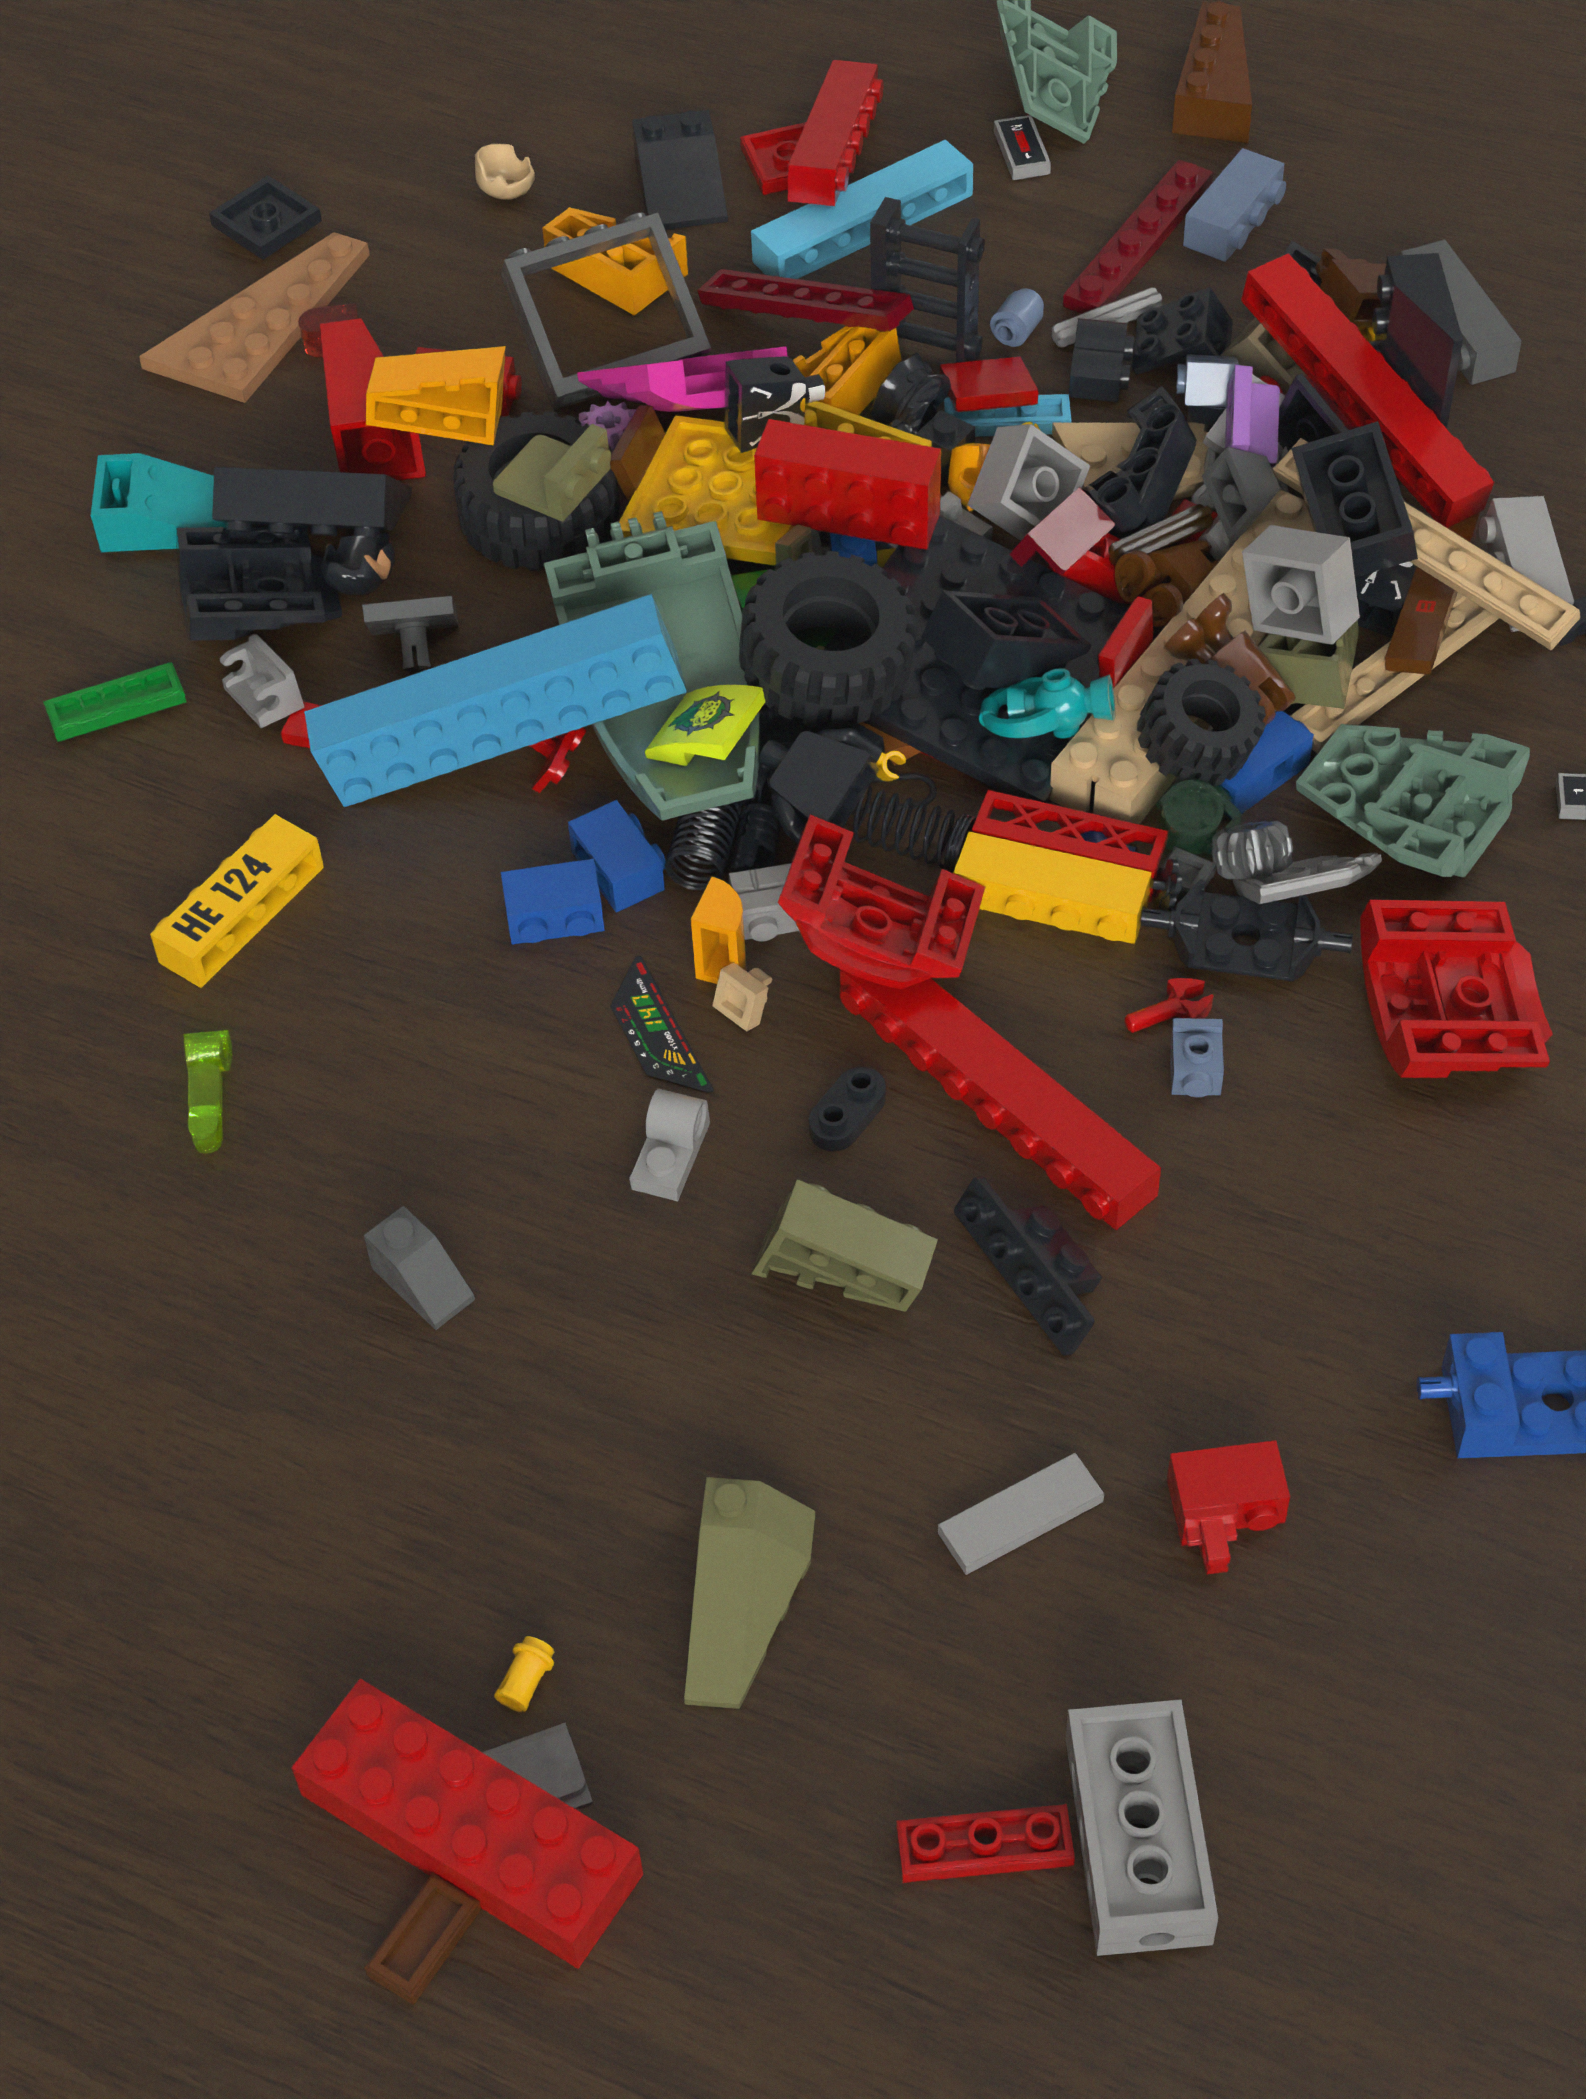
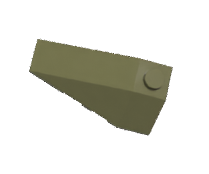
(747, 1568)

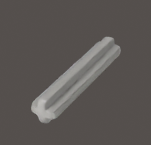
(1121, 310)

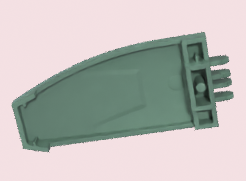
(703, 617)

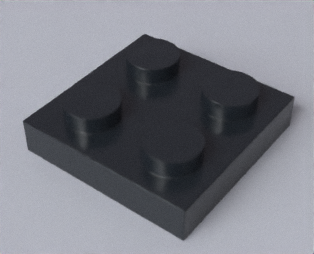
(265, 217)

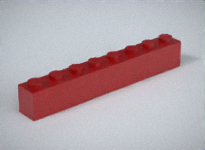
(1367, 389)
(1010, 1095)

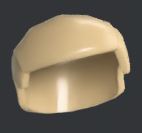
(502, 173)

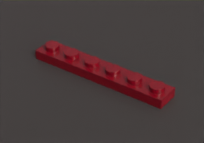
(1138, 238)
(806, 300)

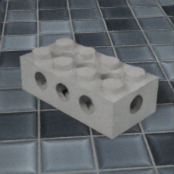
(1115, 1854)

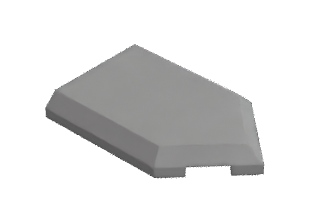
(1307, 877)

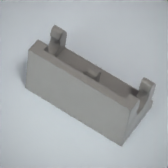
(263, 684)

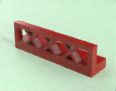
(1068, 838)

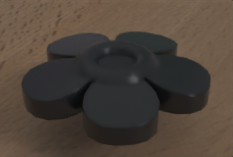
(1167, 884)

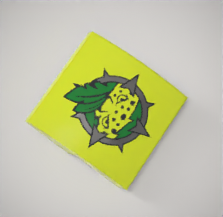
(706, 723)

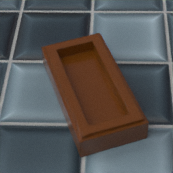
(423, 1938)

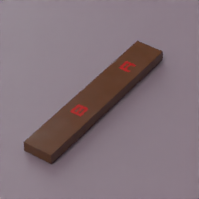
(1425, 615)

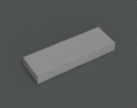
(1020, 1513)

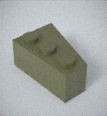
(1312, 669)
(846, 1247)

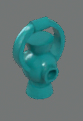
(1048, 704)

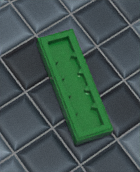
(114, 701)

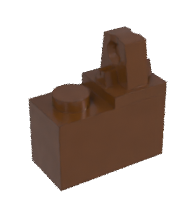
(1350, 285)

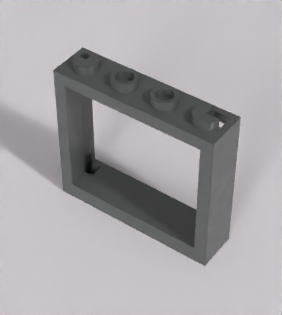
(597, 239)

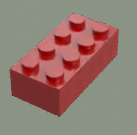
(848, 483)

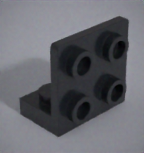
(1186, 326)

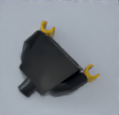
(823, 775)

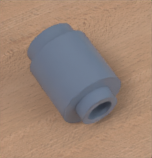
(1017, 317)

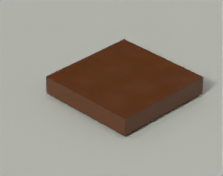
(636, 449)

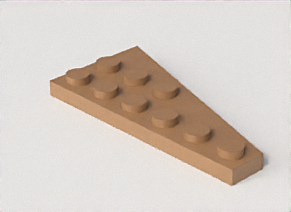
(252, 331)

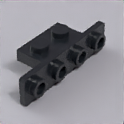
(1034, 1260)

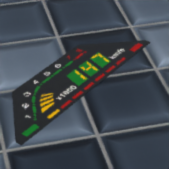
(655, 1031)

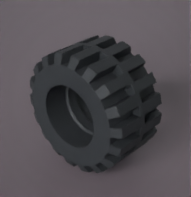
(1216, 698)

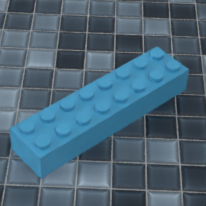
(495, 701)

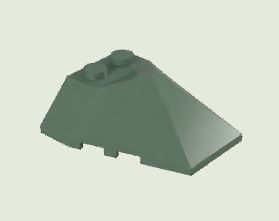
(1057, 69)

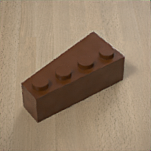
(1214, 82)

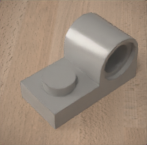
(674, 1136)

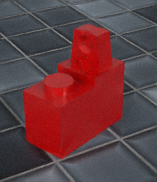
(1226, 1491)

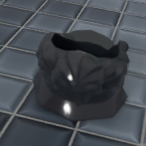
(910, 395)

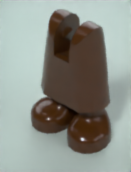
(1167, 574)
(1235, 652)

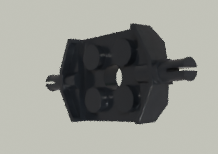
(1285, 934)

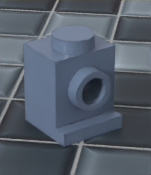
(1196, 1057)

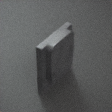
(548, 1762)

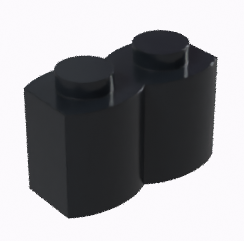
(1099, 359)

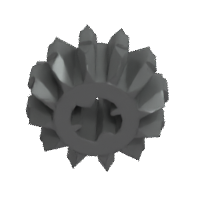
(1252, 850)

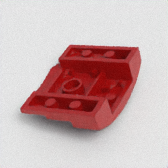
(874, 923)
(1451, 988)

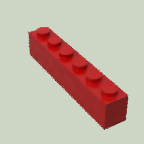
(834, 133)

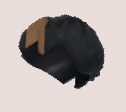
(358, 564)

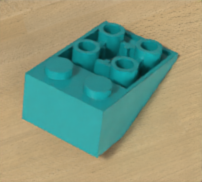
(145, 499)

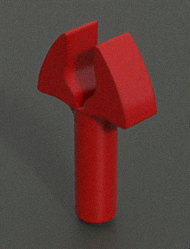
(1175, 1006)

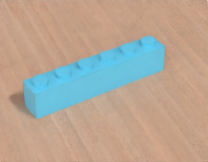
(824, 233)

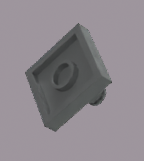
(411, 620)

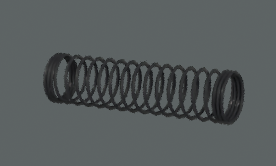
(954, 836)

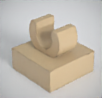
(742, 995)

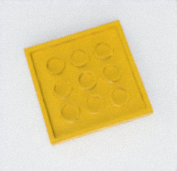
(701, 480)

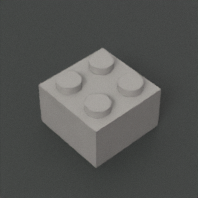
(1025, 478)
(1301, 584)

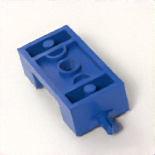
(1499, 1397)

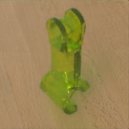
(205, 1058)

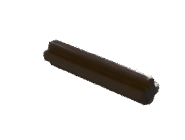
(1164, 532)

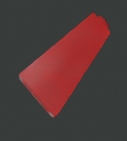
(359, 447)

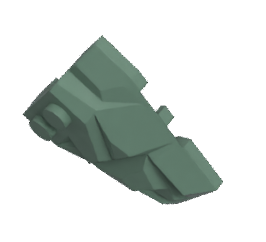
(1415, 797)

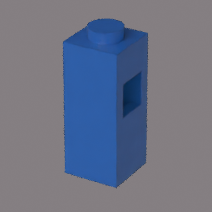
(1277, 757)

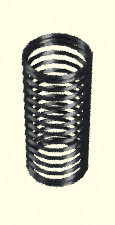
(701, 849)

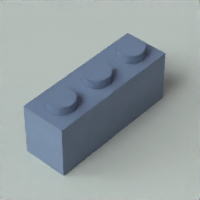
(1234, 205)

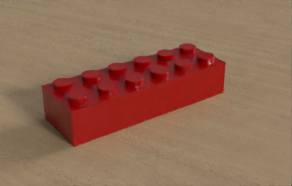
(469, 1822)

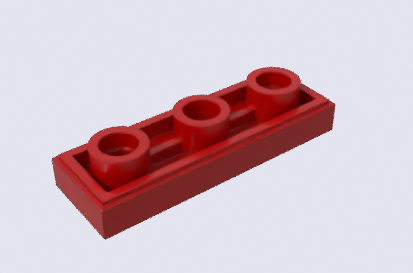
(950, 1849)

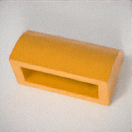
(718, 931)

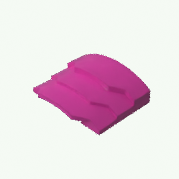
(672, 385)

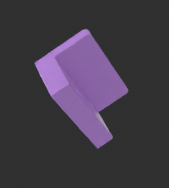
(1252, 415)

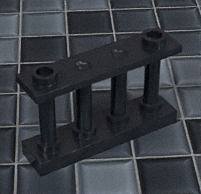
(889, 263)

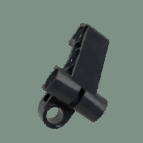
(1144, 484)

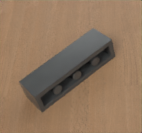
(1489, 341)

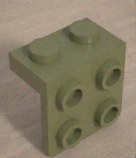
(555, 475)

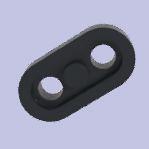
(851, 1105)

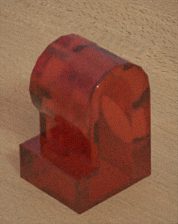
(310, 323)

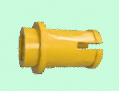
(529, 1665)

